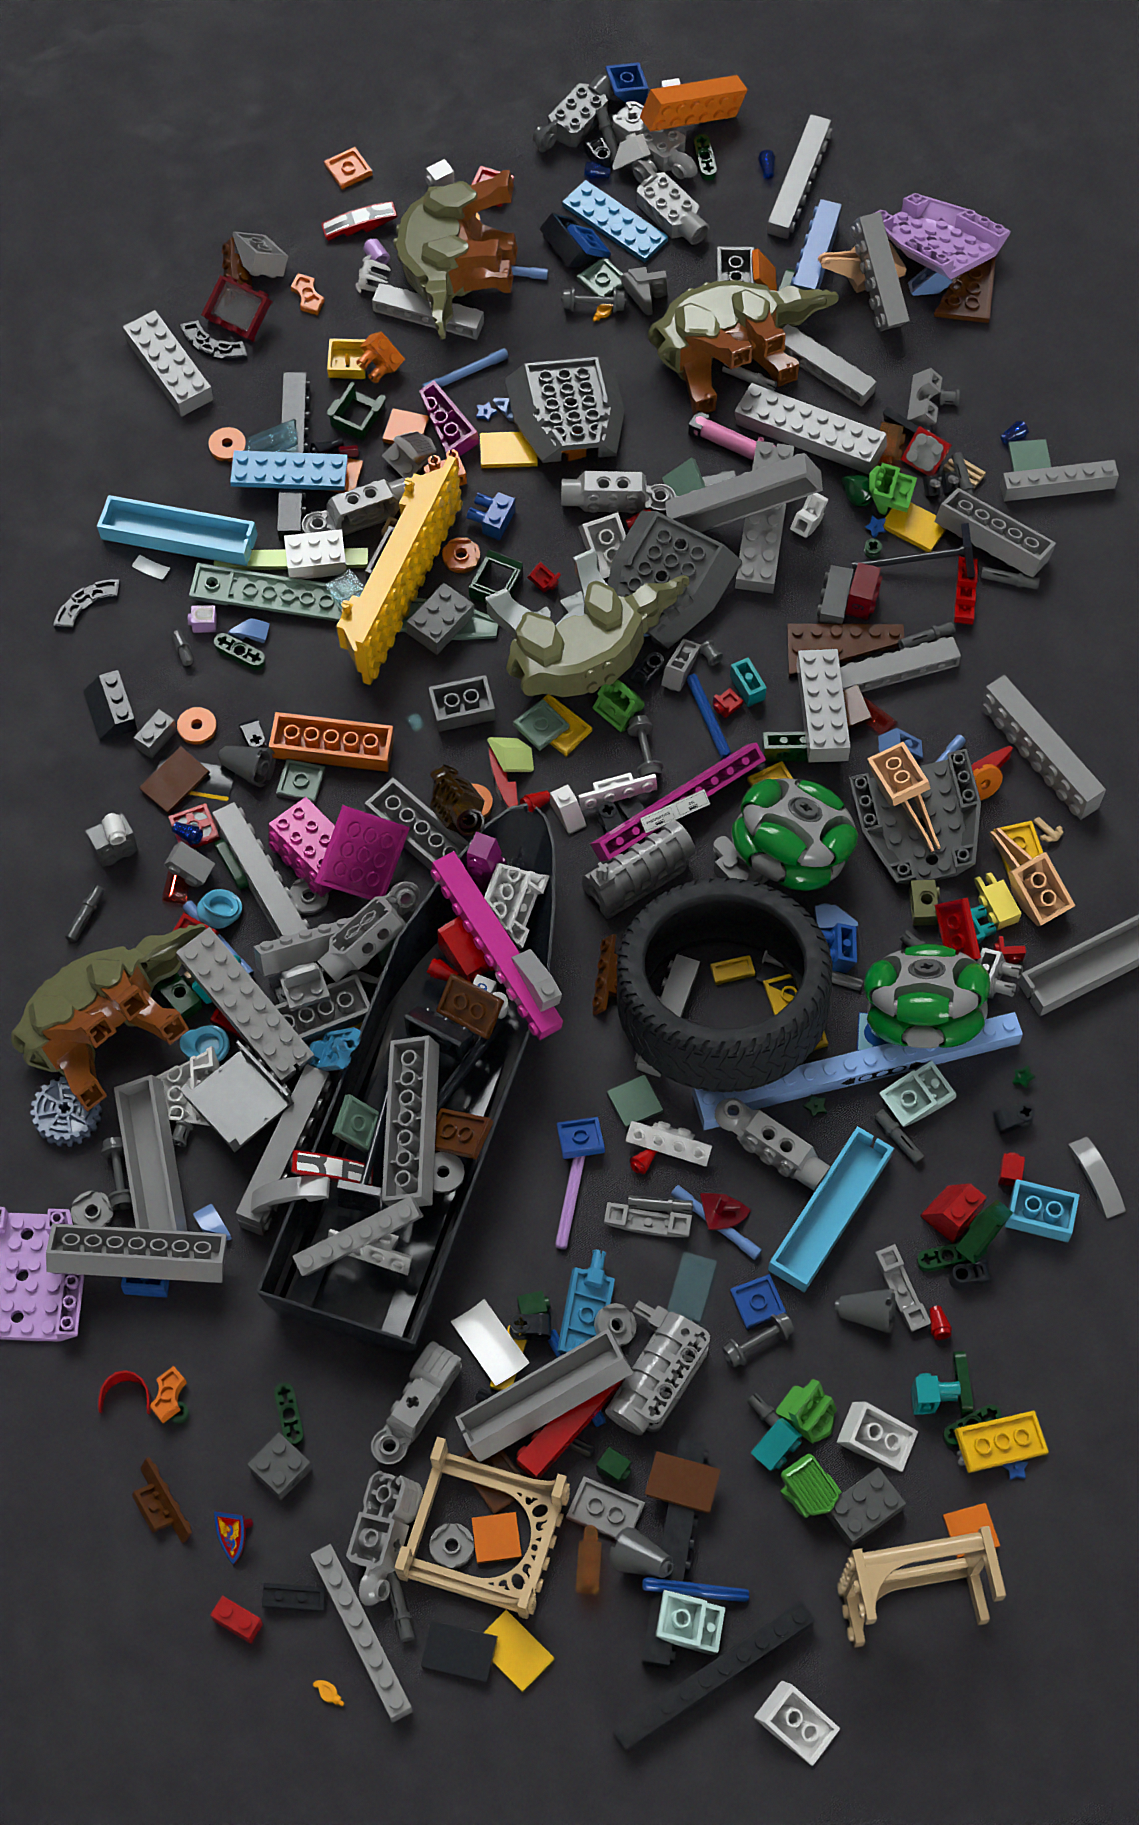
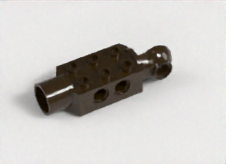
(456, 799)

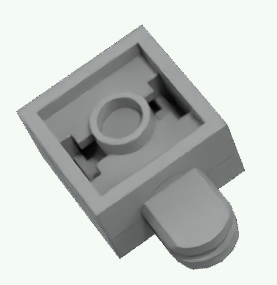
(731, 865)

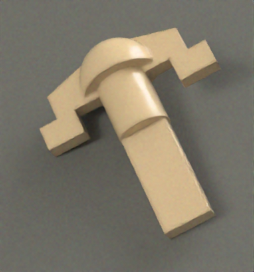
(1053, 836)

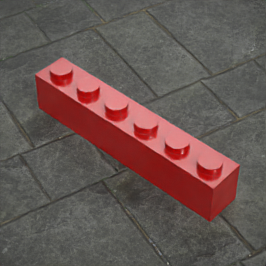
(560, 1433)

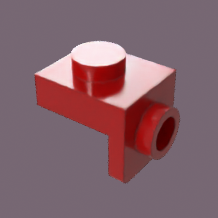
(543, 577)
(726, 703)
(1012, 954)

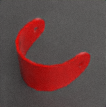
(122, 1376)

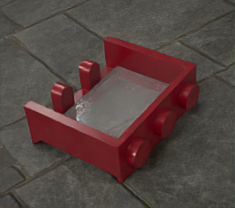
(237, 307)

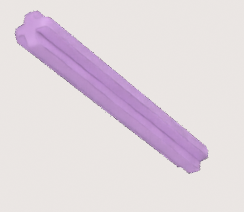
(569, 1202)

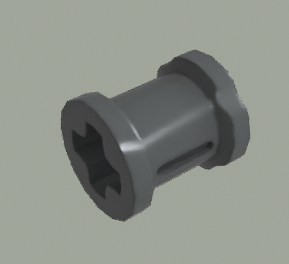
(949, 397)
(710, 652)
(181, 1132)

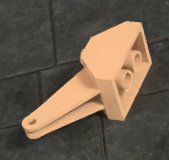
(848, 264)
(900, 780)
(1034, 881)

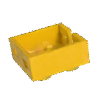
(342, 354)

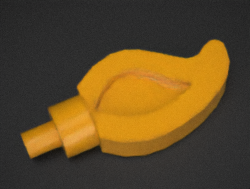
(603, 311)
(328, 1692)

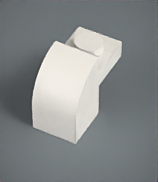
(810, 516)

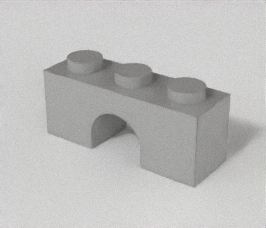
(921, 409)

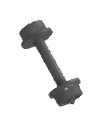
(569, 299)
(639, 727)
(114, 1149)
(781, 1325)

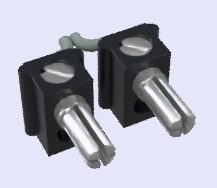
(933, 481)

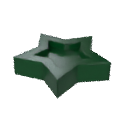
(1023, 1076)
(815, 1106)

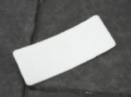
(150, 567)

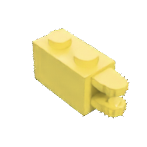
(998, 902)

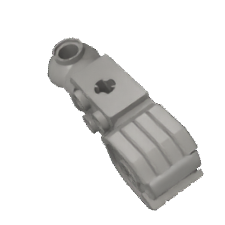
(665, 145)
(428, 1384)
(382, 1530)

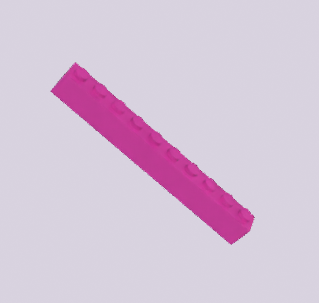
(710, 780)
(492, 940)

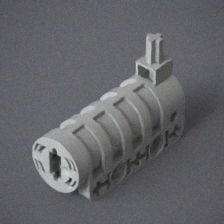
(640, 869)
(657, 1368)

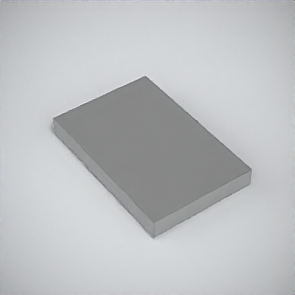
(604, 1508)

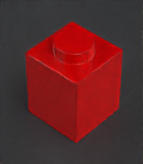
(1011, 1169)

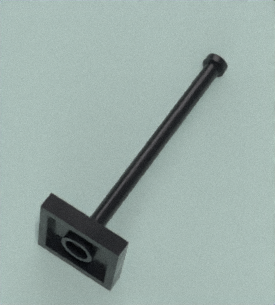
(964, 550)
(361, 1195)

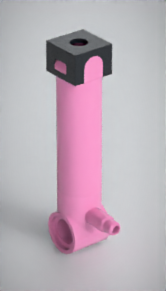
(703, 427)

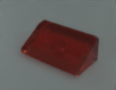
(881, 721)
(175, 889)

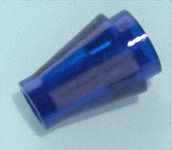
(767, 162)
(596, 170)
(1015, 432)
(190, 833)

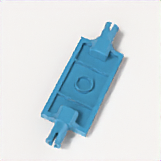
(334, 1049)
(586, 1295)

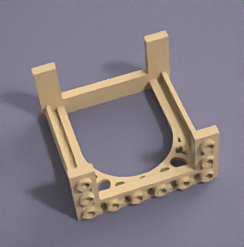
(548, 1493)
(875, 1574)

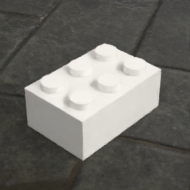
(315, 554)

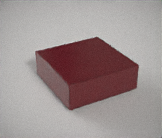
(351, 451)

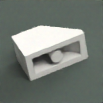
(630, 150)
(567, 809)

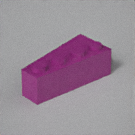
(448, 422)
(482, 859)

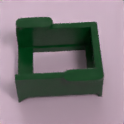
(340, 406)
(479, 592)
(983, 1231)

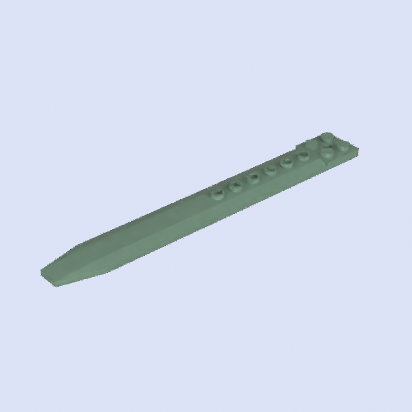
(297, 597)

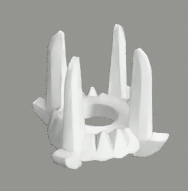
(365, 274)

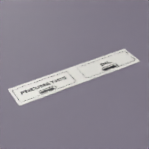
(675, 811)

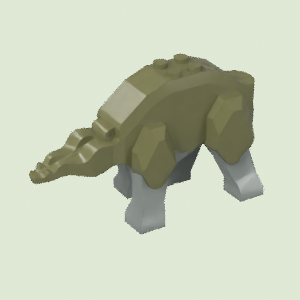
(590, 642)

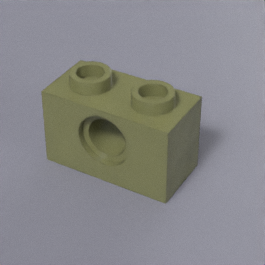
(923, 891)

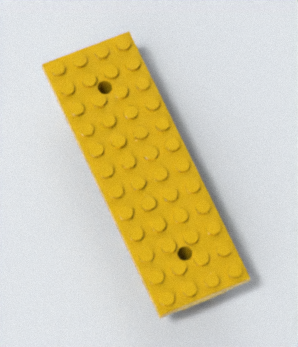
(376, 616)

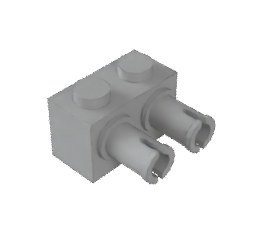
(997, 966)

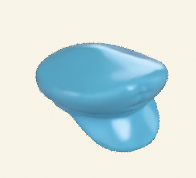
(219, 908)
(198, 1040)

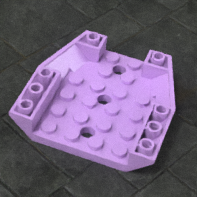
(943, 235)
(45, 1299)

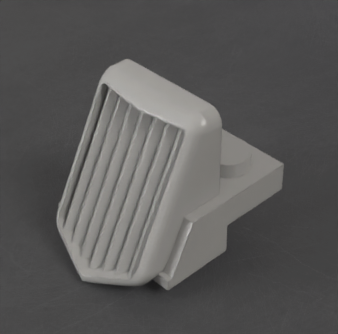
(644, 286)
(410, 453)
(304, 986)

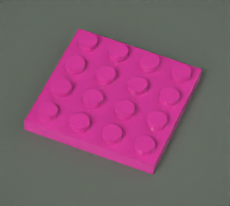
(362, 854)

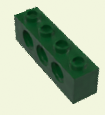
(784, 746)
(186, 1005)

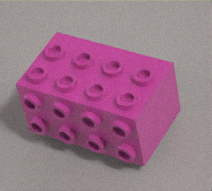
(302, 840)

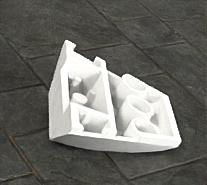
(512, 897)
(192, 1074)

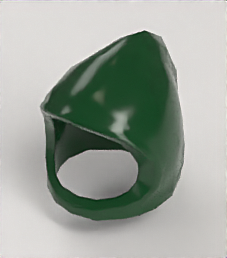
(857, 490)

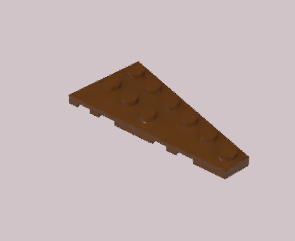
(969, 295)
(849, 639)

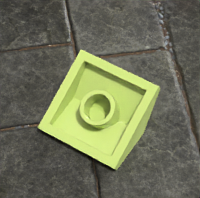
(512, 754)

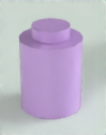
(378, 252)

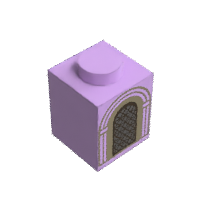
(203, 619)

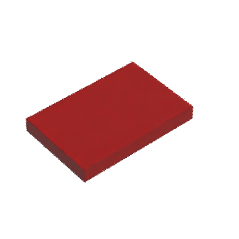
(958, 927)

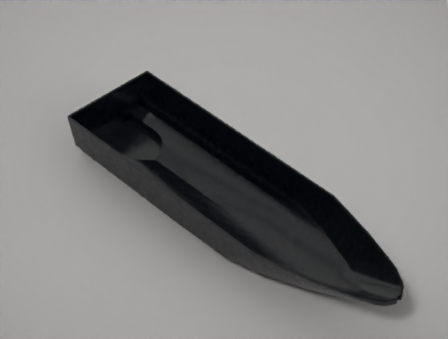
(353, 1294)

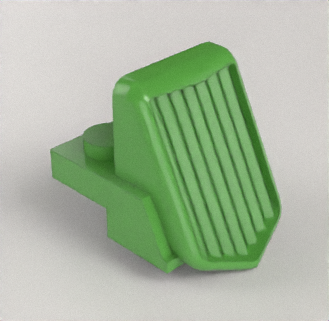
(891, 488)
(618, 704)
(809, 1411)
(809, 1487)

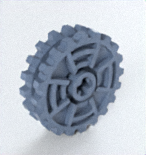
(61, 1126)

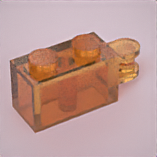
(894, 440)
(589, 1562)

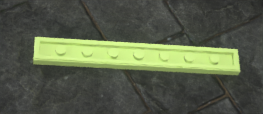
(277, 560)

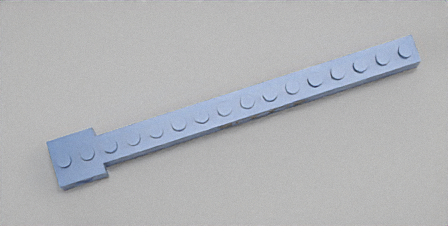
(858, 1068)

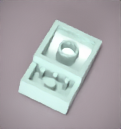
(918, 1094)
(690, 1622)

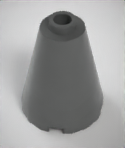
(250, 763)
(869, 1308)
(639, 1555)

